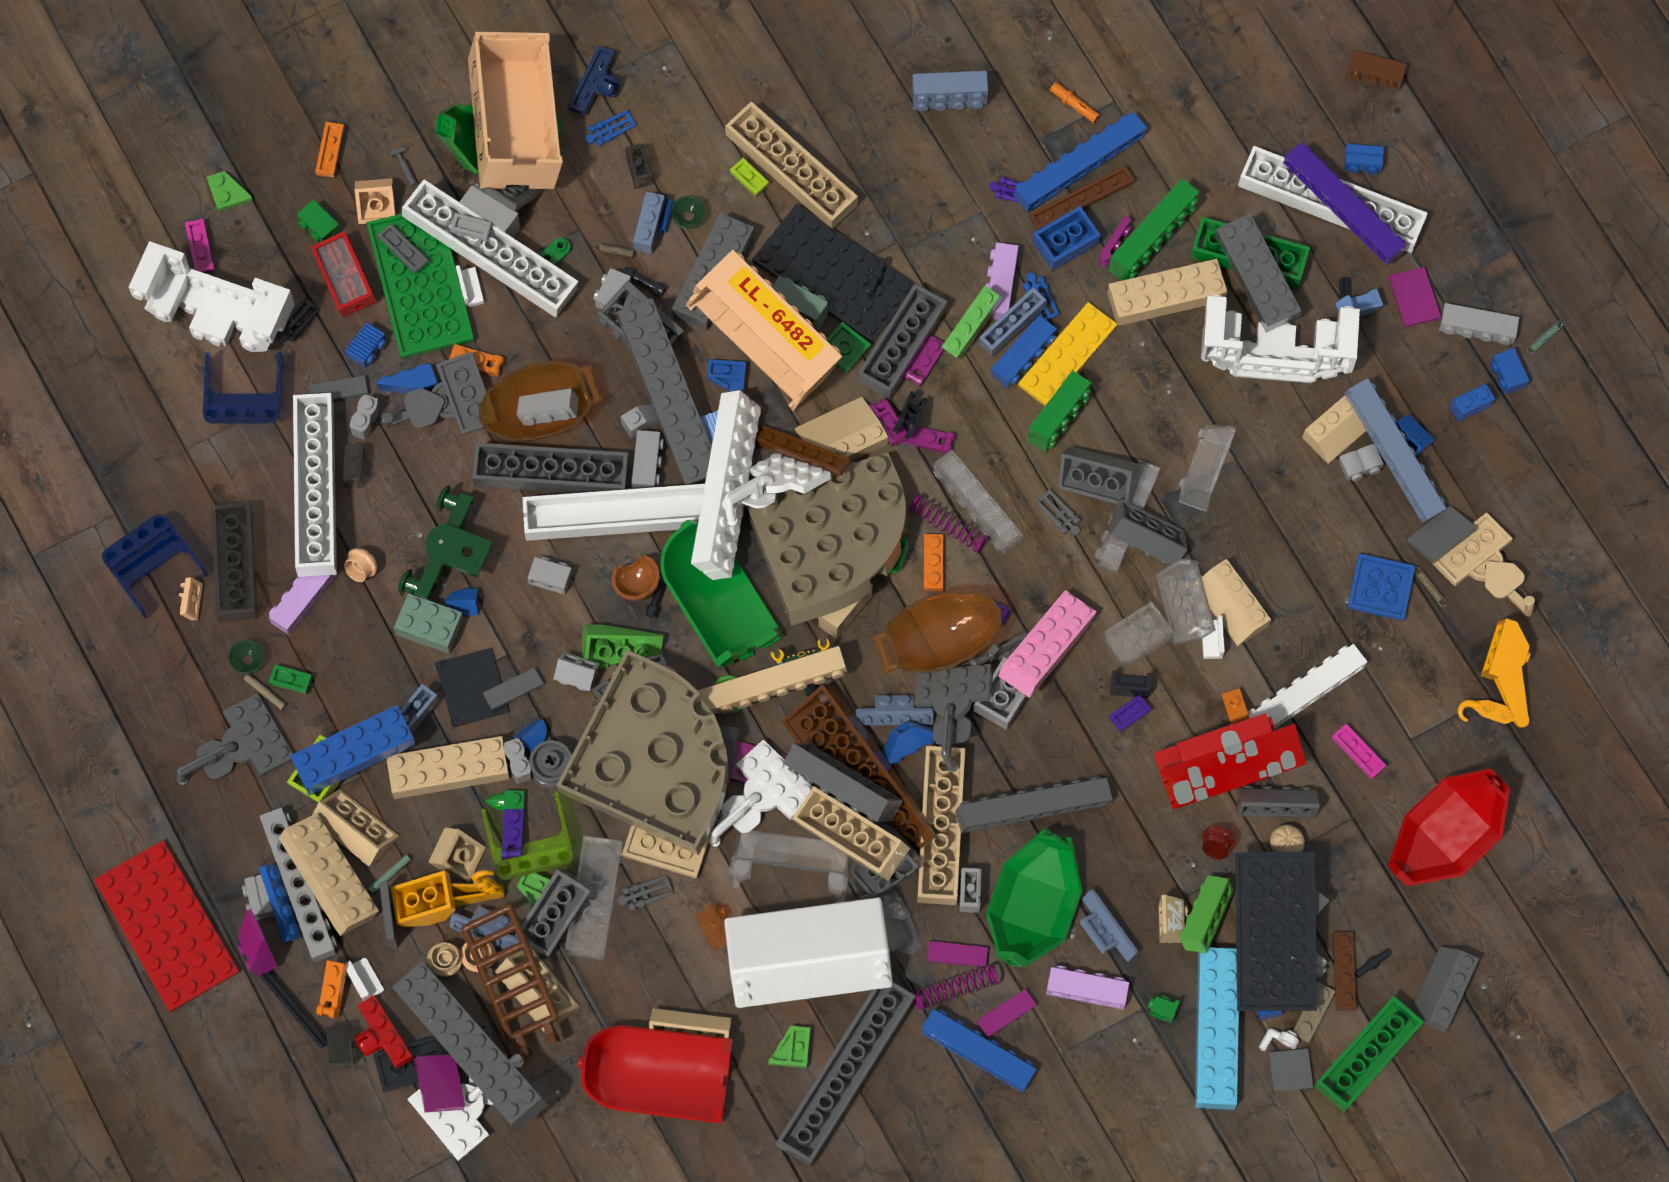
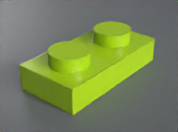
(749, 177)

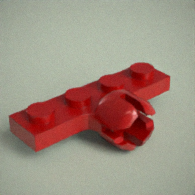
(381, 1034)

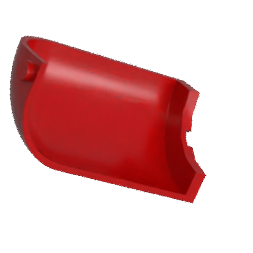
(657, 1072)

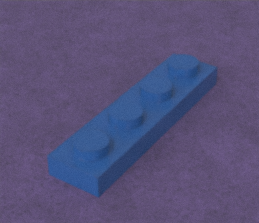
(279, 901)

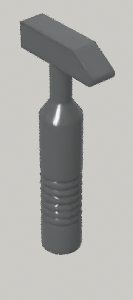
(404, 165)

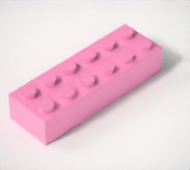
(1047, 644)

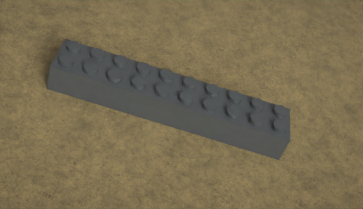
(667, 390)
(470, 1046)
(845, 1073)

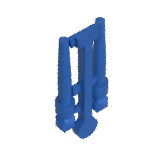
(590, 139)
(1031, 277)

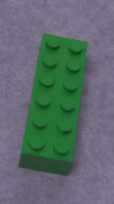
(1154, 231)
(1288, 255)
(1368, 1054)

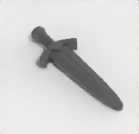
(995, 651)

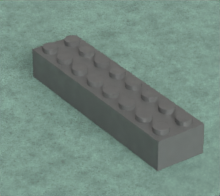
(549, 468)

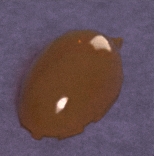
(501, 400)
(939, 632)

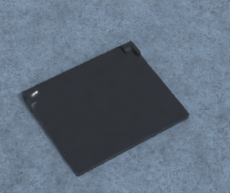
(463, 686)

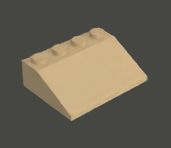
(846, 430)

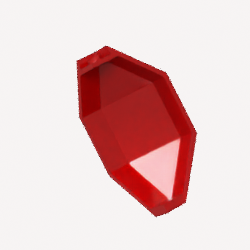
(1451, 828)

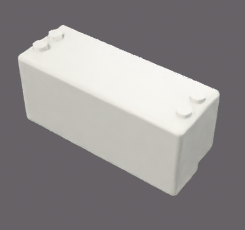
(808, 952)

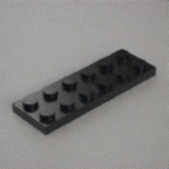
(407, 1074)

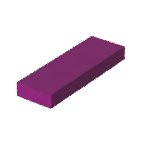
(957, 954)
(1006, 1013)

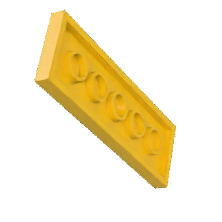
(1068, 353)

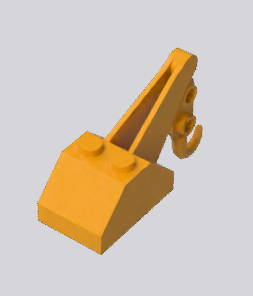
(1504, 665)
(432, 900)

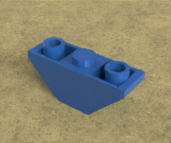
(907, 740)

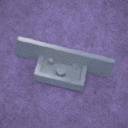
(894, 711)
(496, 924)
(1104, 928)

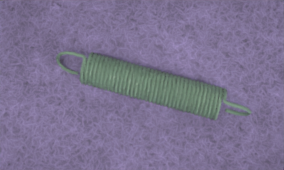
(1545, 337)

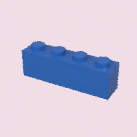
(1023, 352)

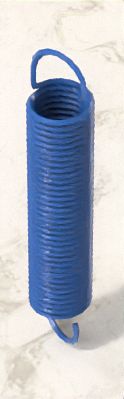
(665, 215)

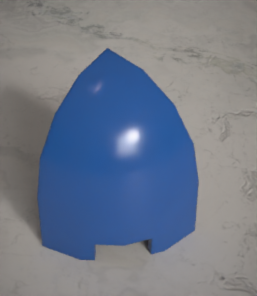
(464, 601)
(532, 734)

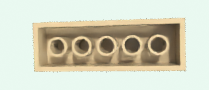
(1165, 292)
(447, 767)
(851, 833)
(328, 874)

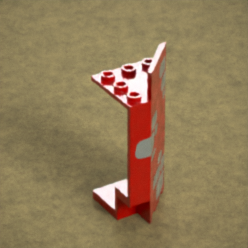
(1227, 760)

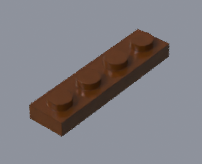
(1344, 971)

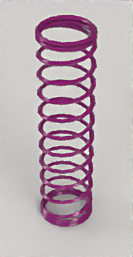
(914, 505)
(920, 1002)

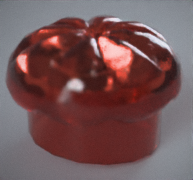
(1217, 842)

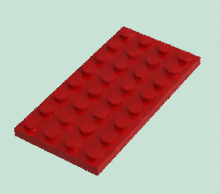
(166, 926)

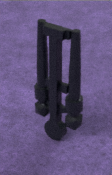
(281, 336)

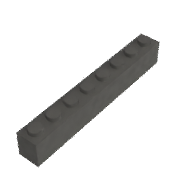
(1033, 805)

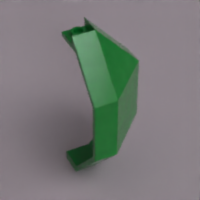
(457, 132)
(1034, 899)

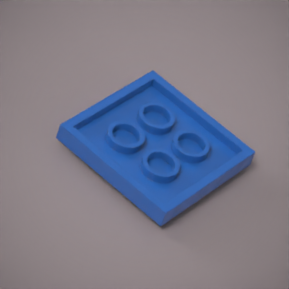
(1381, 587)

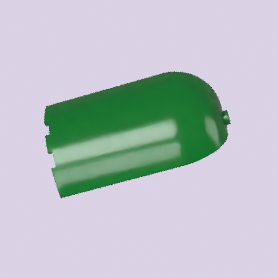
(722, 611)

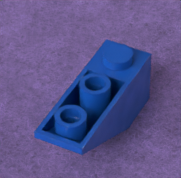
(409, 380)

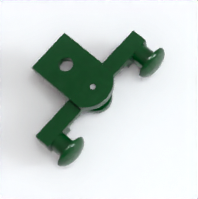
(446, 546)

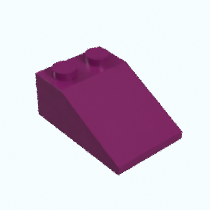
(255, 946)

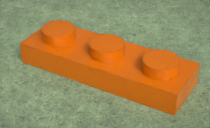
(329, 149)
(933, 562)

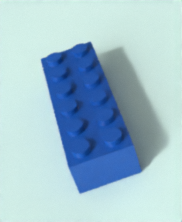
(352, 750)

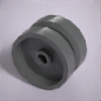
(542, 758)

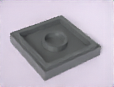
(1290, 1070)

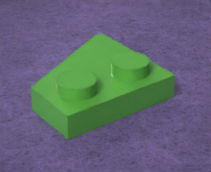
(227, 192)
(532, 886)
(793, 1048)

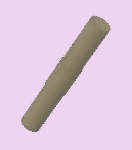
(264, 691)

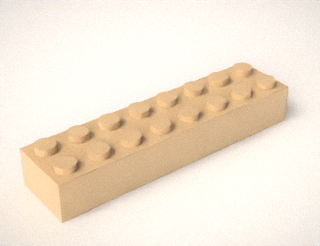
(791, 165)
(940, 800)

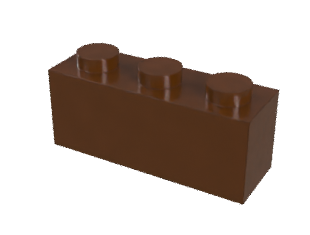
(1376, 70)

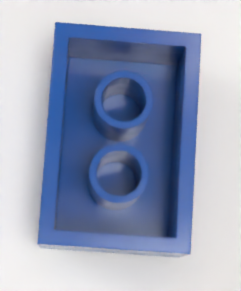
(1066, 238)

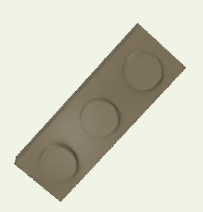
(1310, 1020)

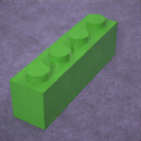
(972, 322)
(1206, 914)

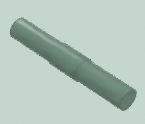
(389, 873)

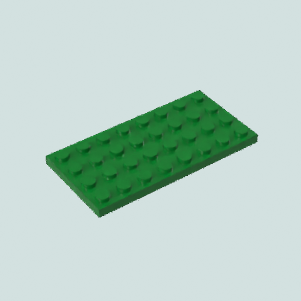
(423, 307)

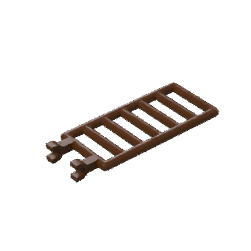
(547, 1022)

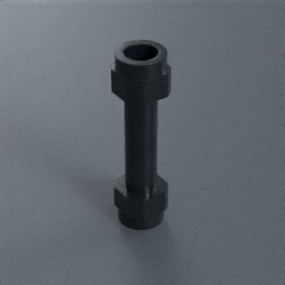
(657, 288)
(652, 609)

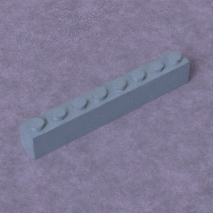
(1395, 450)

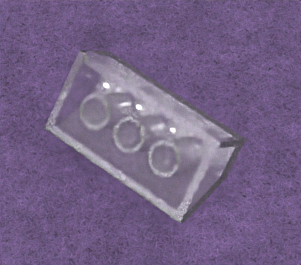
(1185, 601)

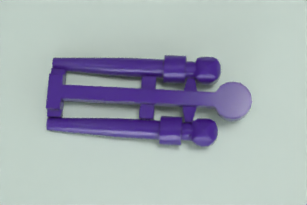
(994, 186)

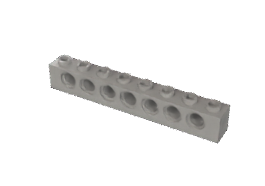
(318, 949)

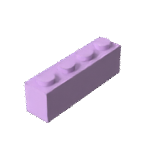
(1002, 275)
(298, 601)
(1087, 988)

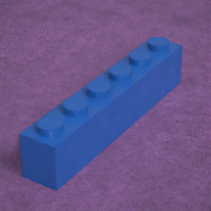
(978, 1050)

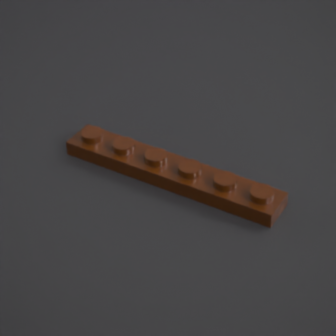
(1082, 197)
(802, 450)

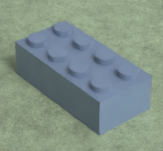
(949, 90)

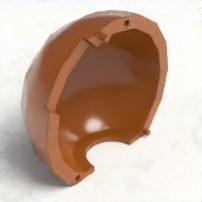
(637, 580)

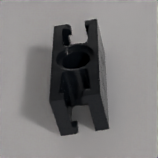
(910, 415)

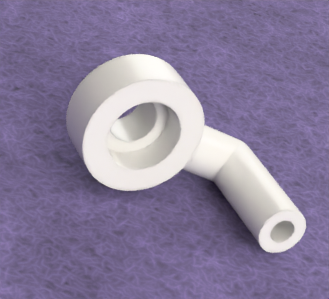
(1286, 1038)

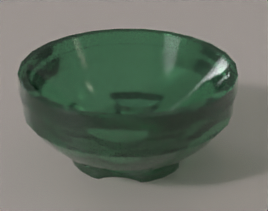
(684, 205)
(244, 648)

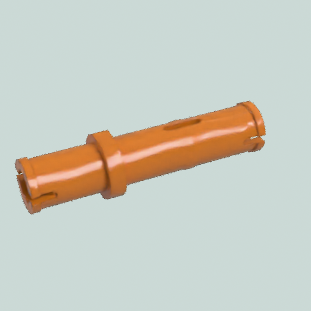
(1069, 98)

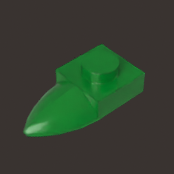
(507, 800)

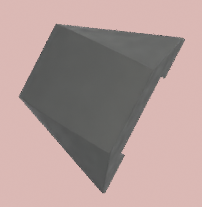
(876, 885)

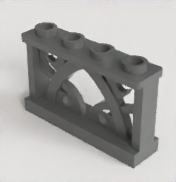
(634, 297)

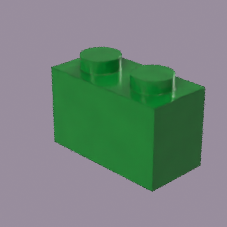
(317, 222)

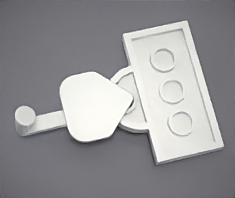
(772, 477)
(767, 781)
(460, 1128)

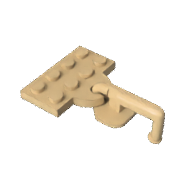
(1483, 551)

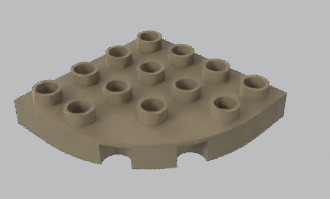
(832, 538)
(652, 756)

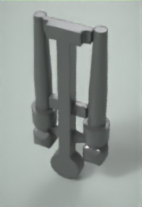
(1074, 530)
(622, 900)

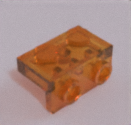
(712, 924)

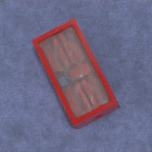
(344, 274)

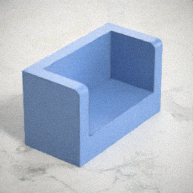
(1366, 303)

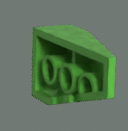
(609, 643)

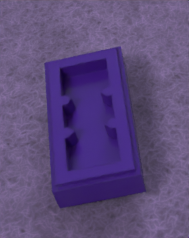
(1130, 713)

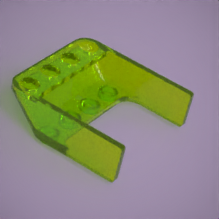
(536, 855)

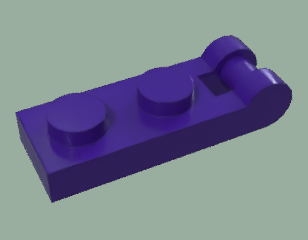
(512, 833)

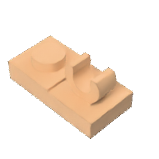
(191, 598)

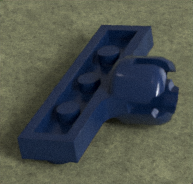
(595, 81)

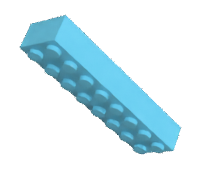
(1216, 1030)

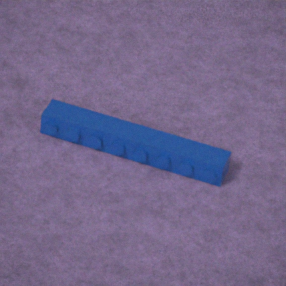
(1080, 161)

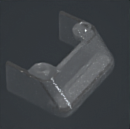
(1206, 465)

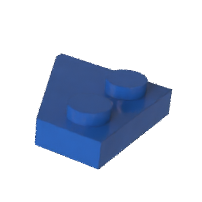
(727, 374)

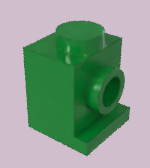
(1163, 1008)

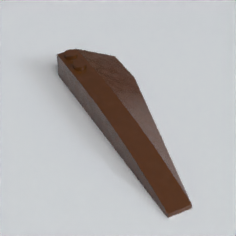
(833, 728)

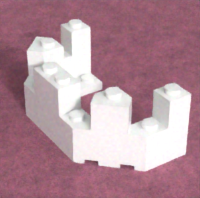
(218, 305)
(1275, 351)

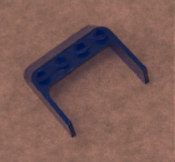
(242, 407)
(143, 552)

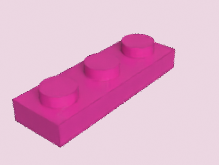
(199, 246)
(1358, 751)

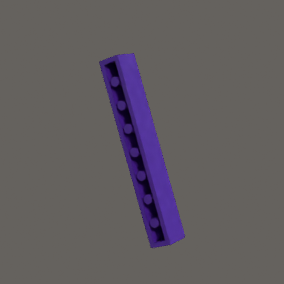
(1344, 203)

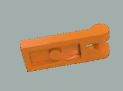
(481, 359)
(332, 989)

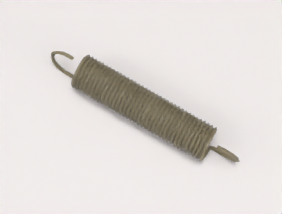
(617, 250)
(1430, 586)

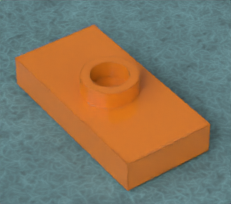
(1235, 706)

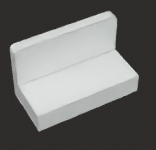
(470, 286)
(1214, 643)
(364, 979)

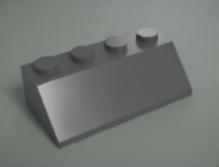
(1098, 475)
(1147, 532)
(1277, 803)
(554, 910)
(1444, 987)

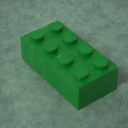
(1059, 411)

